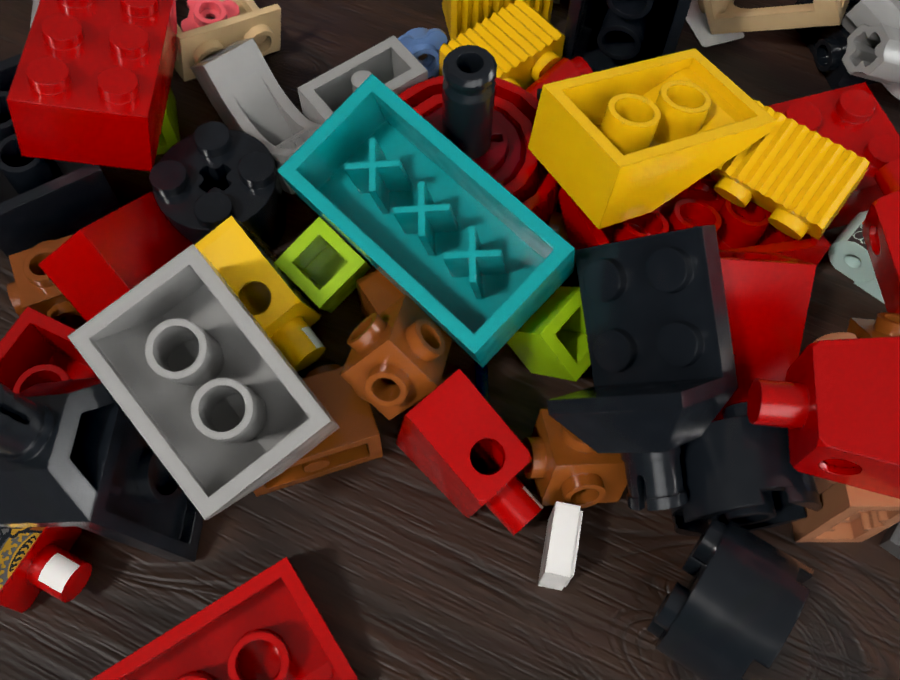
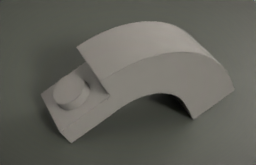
(253, 101)

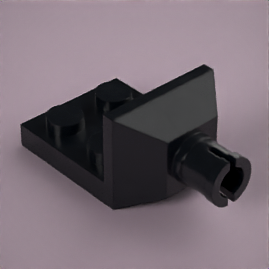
(654, 354)
(84, 464)

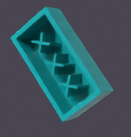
(429, 219)

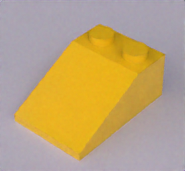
(642, 132)

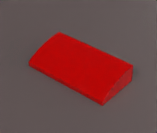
(696, 206)
(252, 633)

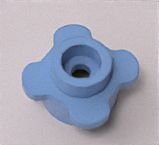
(425, 41)

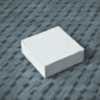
(560, 546)

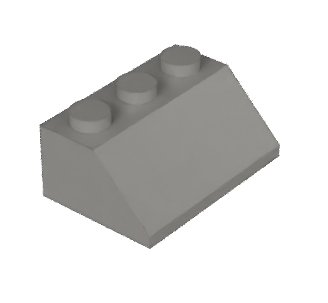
(203, 383)

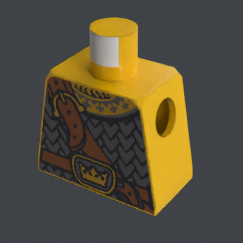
(265, 290)

